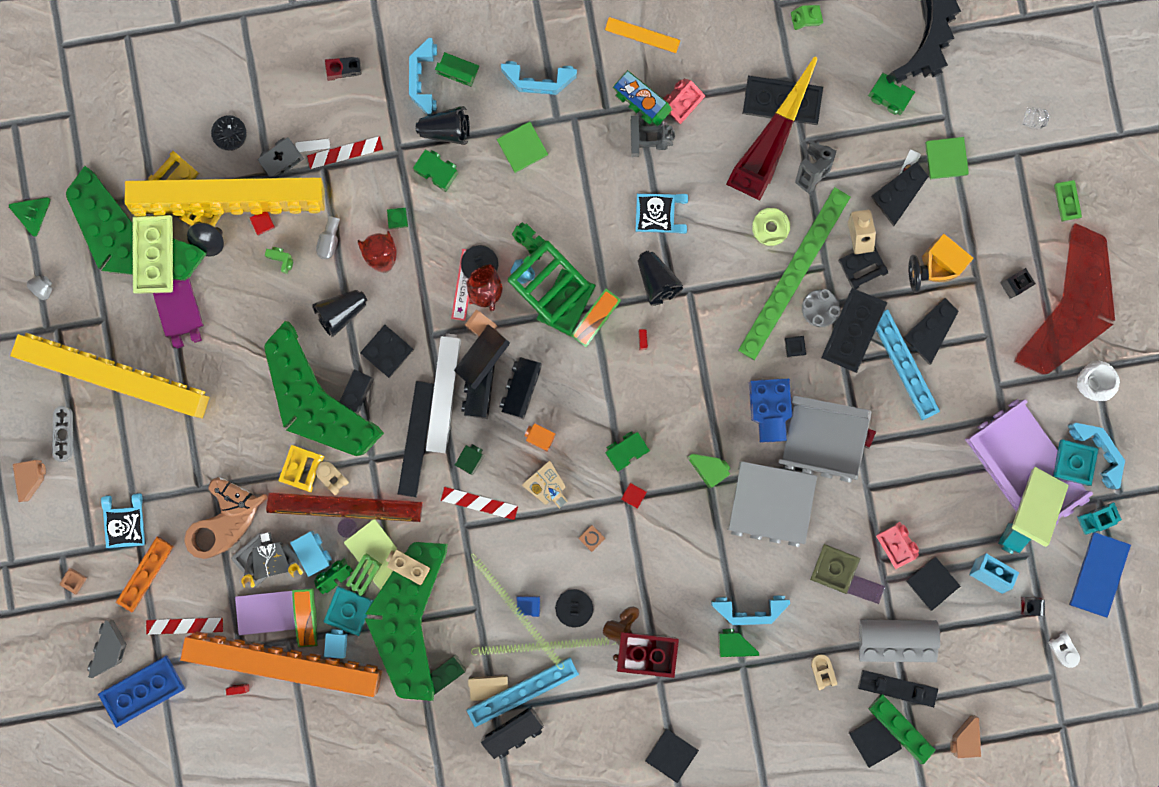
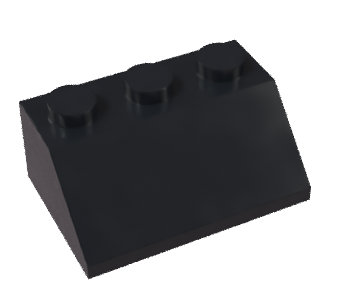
(520, 387)
(478, 399)
(512, 733)

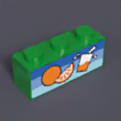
(641, 99)

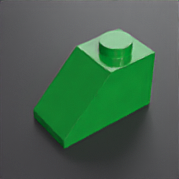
(734, 645)

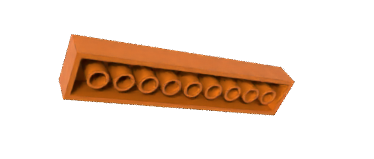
(281, 665)

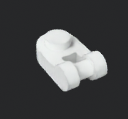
(1068, 656)

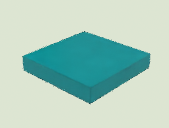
(1075, 462)
(348, 611)

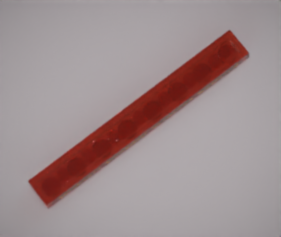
(344, 507)

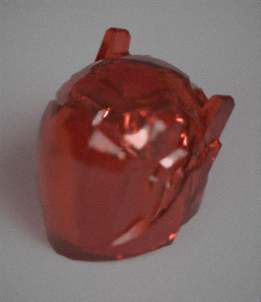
(379, 251)
(484, 287)

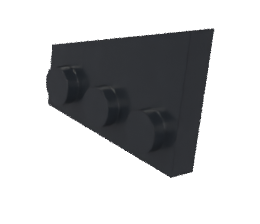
(900, 192)
(932, 330)

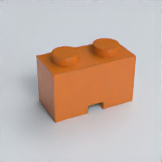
(539, 437)

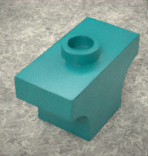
(1099, 519)

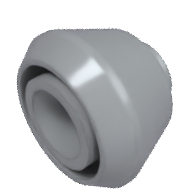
(40, 287)

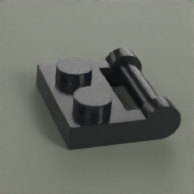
(856, 262)

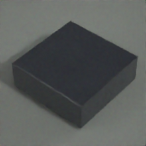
(795, 346)

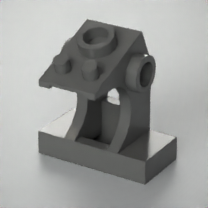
(665, 136)
(815, 172)

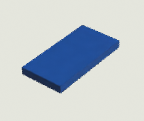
(1100, 574)
(141, 691)

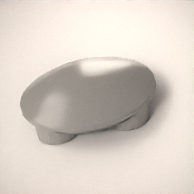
(820, 308)

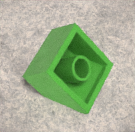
(710, 469)

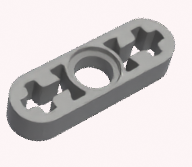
(69, 439)

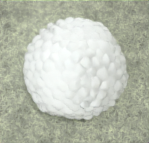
(1098, 381)

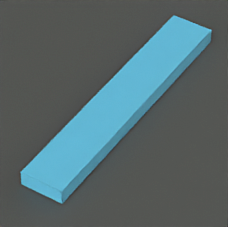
(906, 367)
(522, 692)

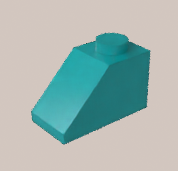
(1012, 540)

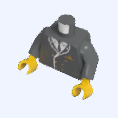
(269, 560)

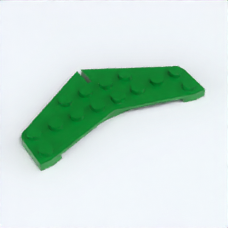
(111, 231)
(300, 396)
(400, 631)

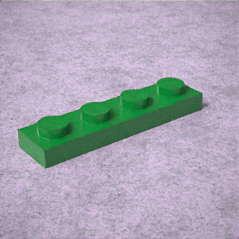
(901, 729)

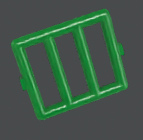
(558, 259)

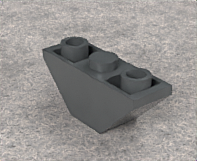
(108, 650)

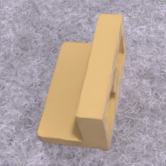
(487, 686)

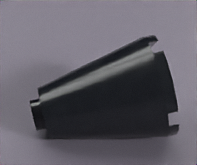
(445, 126)
(657, 279)
(339, 310)

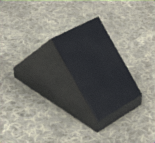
(1017, 283)

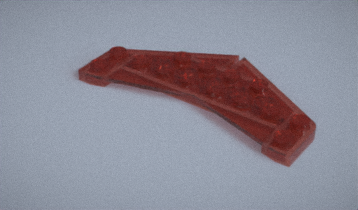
(1075, 319)

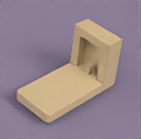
(407, 566)

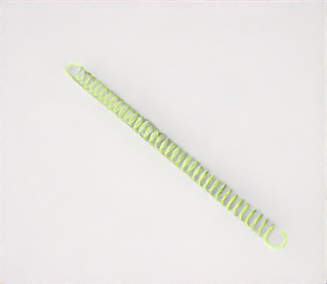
(521, 615)
(541, 646)

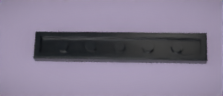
(416, 439)

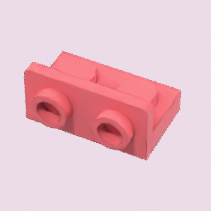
(683, 99)
(898, 545)

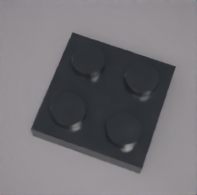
(387, 351)

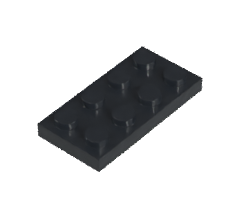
(766, 96)
(854, 330)

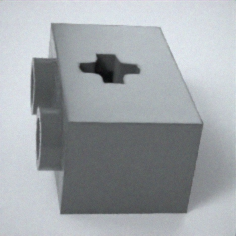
(290, 156)

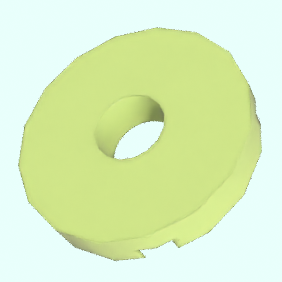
(771, 215)

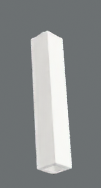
(443, 394)

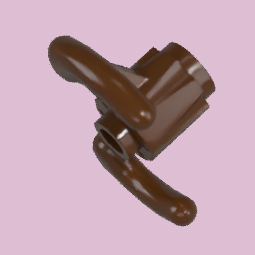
(613, 629)

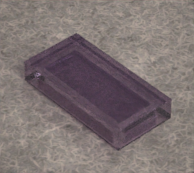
(866, 589)

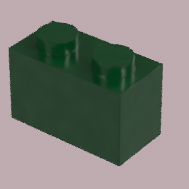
(470, 459)
(447, 673)

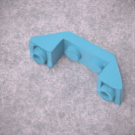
(423, 53)
(529, 85)
(1113, 475)
(776, 607)

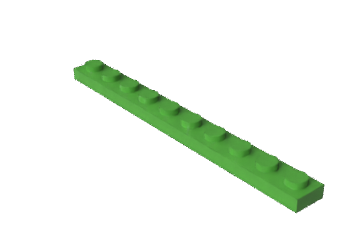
(794, 273)

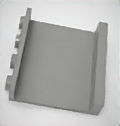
(826, 438)
(772, 504)

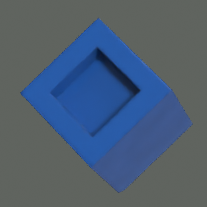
(529, 605)

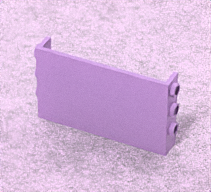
(1013, 447)

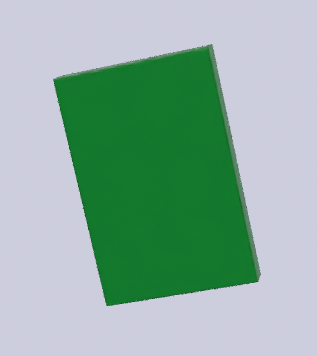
(568, 320)

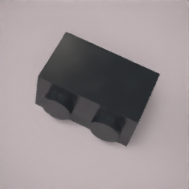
(356, 390)

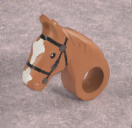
(237, 513)

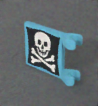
(656, 213)
(124, 525)

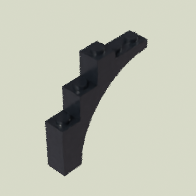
(936, 37)

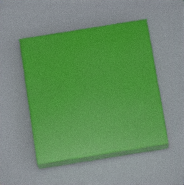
(522, 147)
(946, 158)

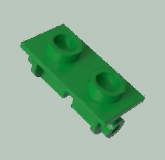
(523, 235)
(325, 580)

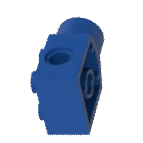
(770, 408)

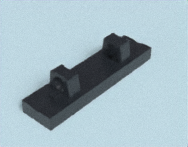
(897, 688)

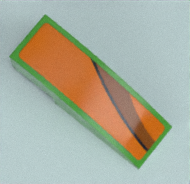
(596, 317)
(305, 617)

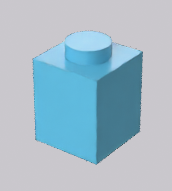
(335, 644)

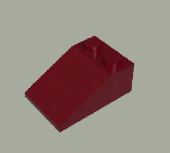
(647, 654)

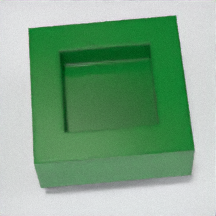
(397, 218)

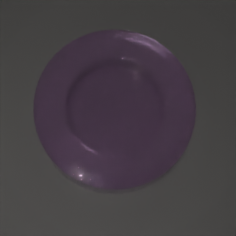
(347, 527)

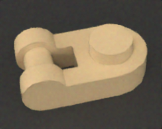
(326, 472)
(820, 665)

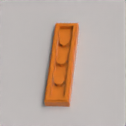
(144, 574)

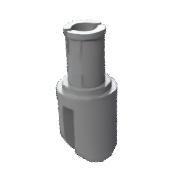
(327, 240)

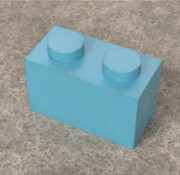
(311, 553)
(994, 573)

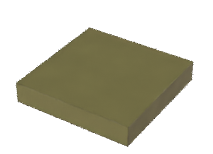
(835, 569)

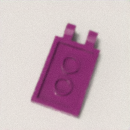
(179, 313)

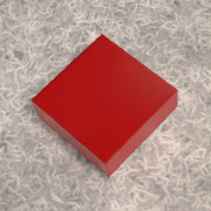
(262, 223)
(642, 339)
(633, 495)
(237, 689)

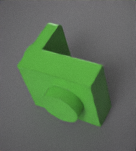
(806, 16)
(278, 254)

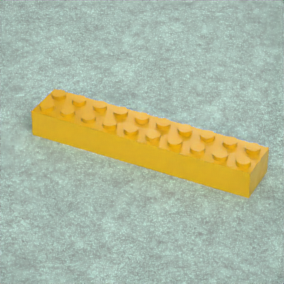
(225, 196)
(106, 374)

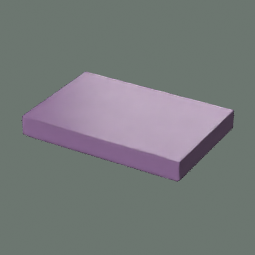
(265, 612)

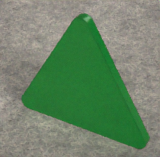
(31, 213)

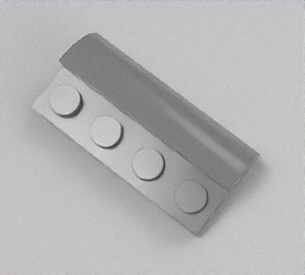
(899, 640)

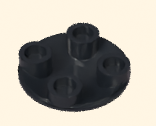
(206, 238)

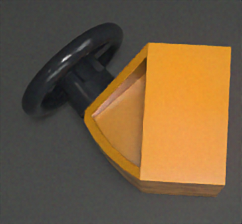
(941, 263)

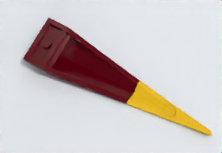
(760, 161)

